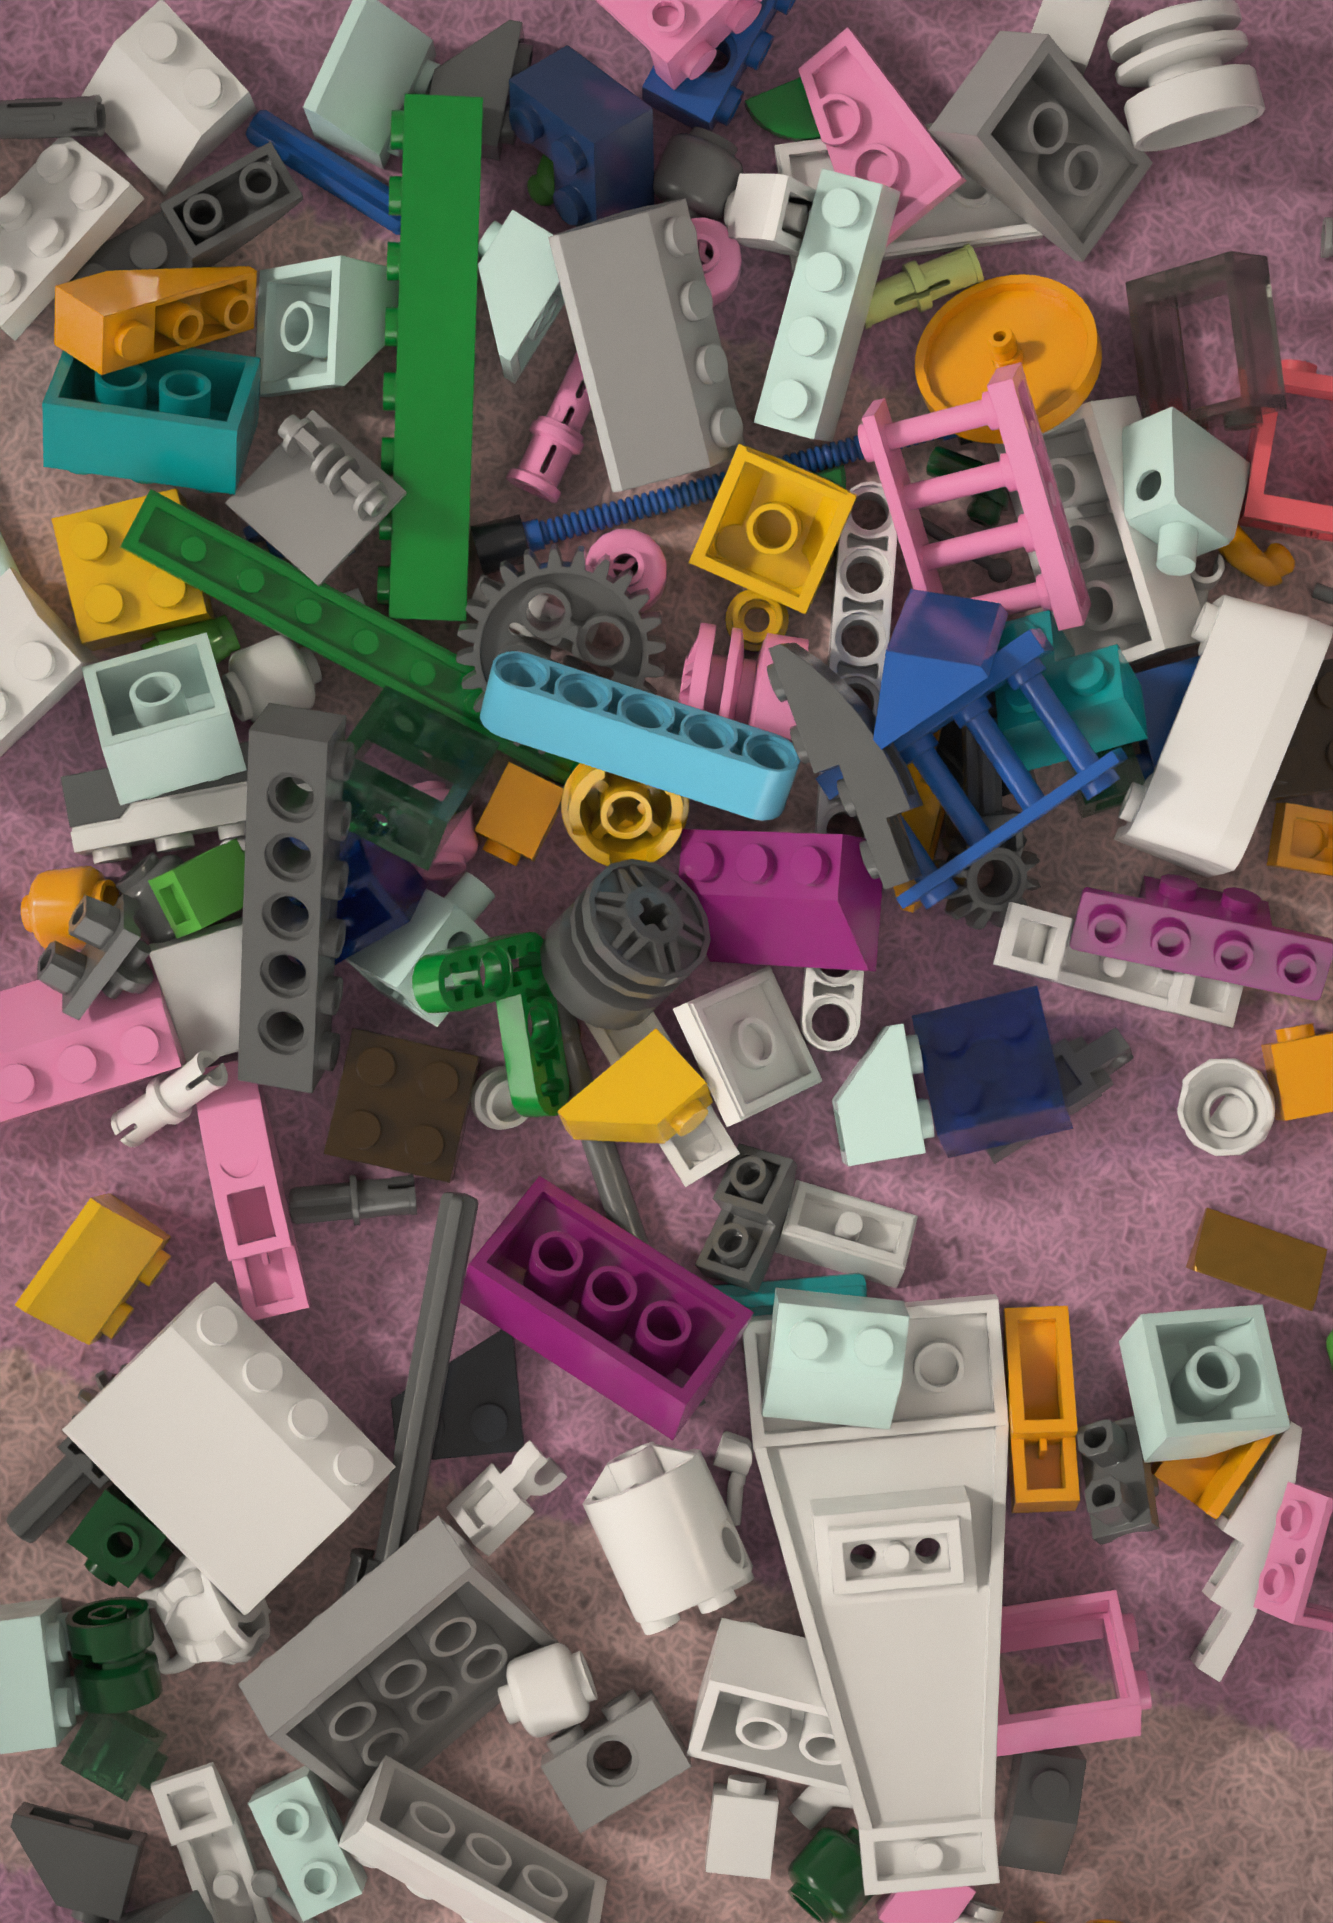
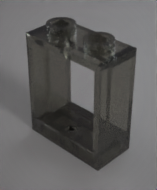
(1159, 342)

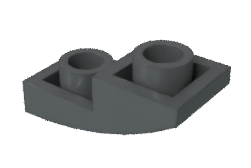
(751, 1218)

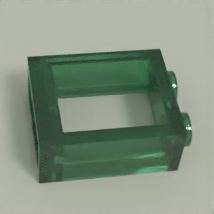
(415, 821)

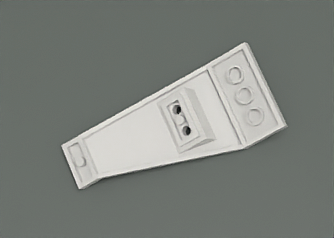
(905, 1638)

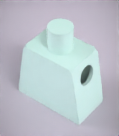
(1181, 488)
(434, 927)

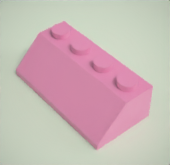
(61, 1060)

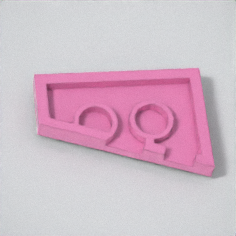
(875, 130)

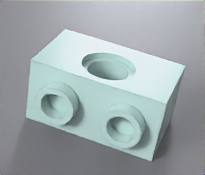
(304, 1841)

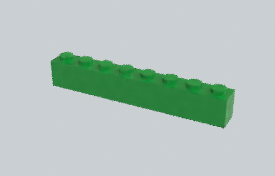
(434, 355)

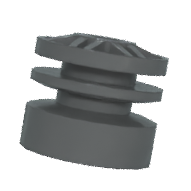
(625, 944)

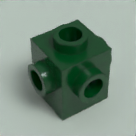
(101, 1543)

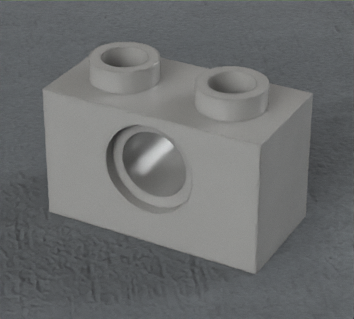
(596, 1792)

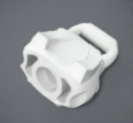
(203, 1622)

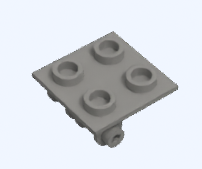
(315, 496)

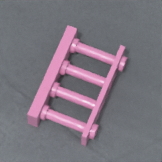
(1020, 469)

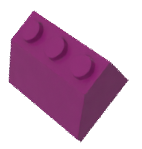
(784, 898)

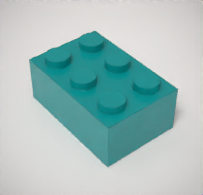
(155, 422)

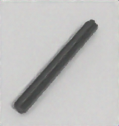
(427, 1371)

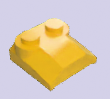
(773, 528)

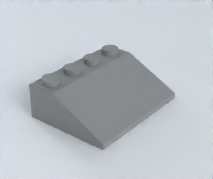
(395, 1662)

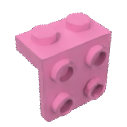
(682, 32)

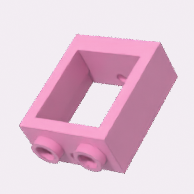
(1294, 1558)
(1067, 1622)

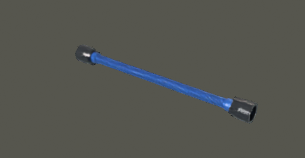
(510, 536)

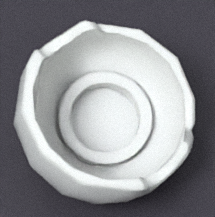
(1241, 1117)

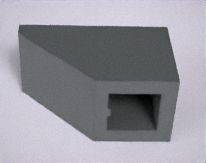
(485, 73)

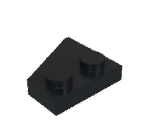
(479, 1402)

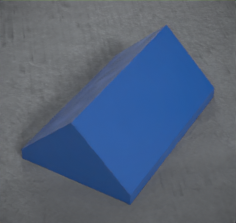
(934, 657)

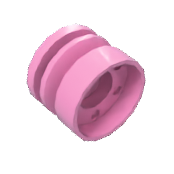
(736, 685)

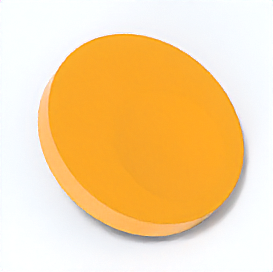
(1008, 324)

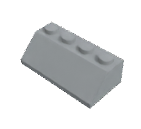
(648, 344)

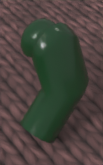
(985, 506)

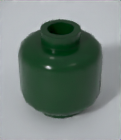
(829, 1876)

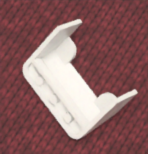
(1226, 736)

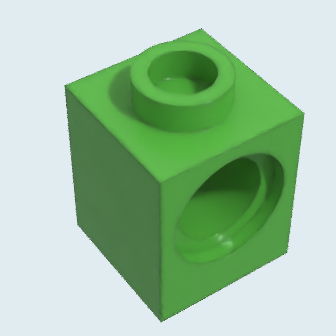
(202, 888)

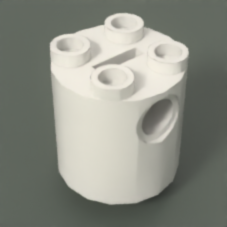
(667, 1534)

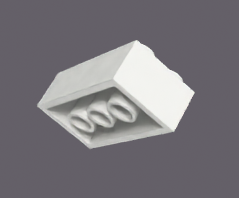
(765, 1708)

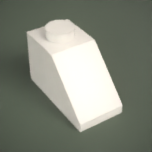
(769, 212)

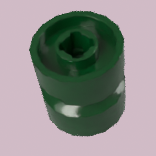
(115, 1664)

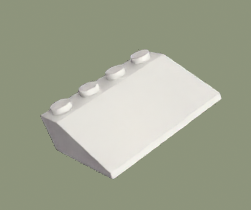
(229, 1448)

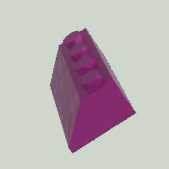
(604, 1306)

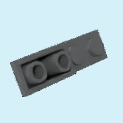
(205, 219)
(838, 731)

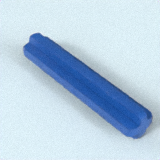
(324, 168)

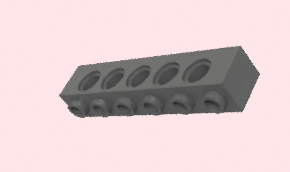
(271, 1044)

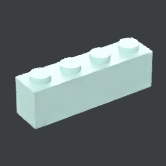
(827, 305)

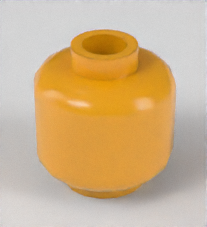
(55, 897)

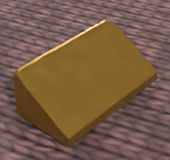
(1258, 1259)

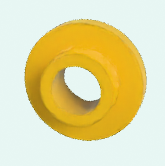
(750, 600)

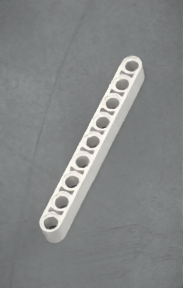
(862, 673)

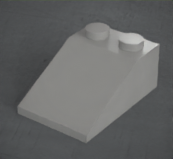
(1041, 141)

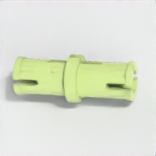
(923, 283)

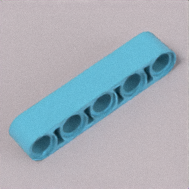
(639, 735)

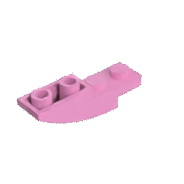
(251, 1198)

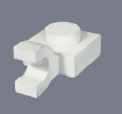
(497, 1501)

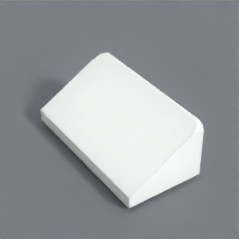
(847, 1234)

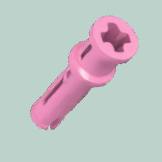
(554, 436)

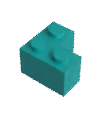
(1092, 686)

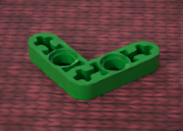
(534, 1063)

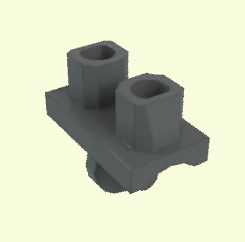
(109, 960)
(1117, 1480)

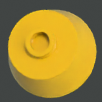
(620, 817)

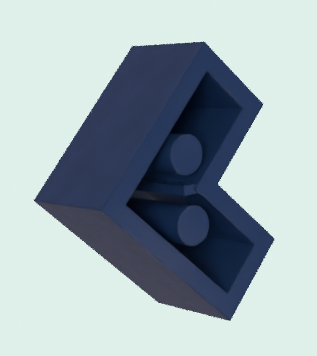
(591, 133)

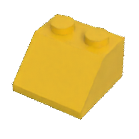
(96, 1270)

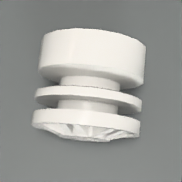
(1181, 62)

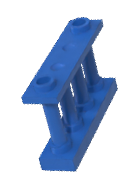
(1021, 668)

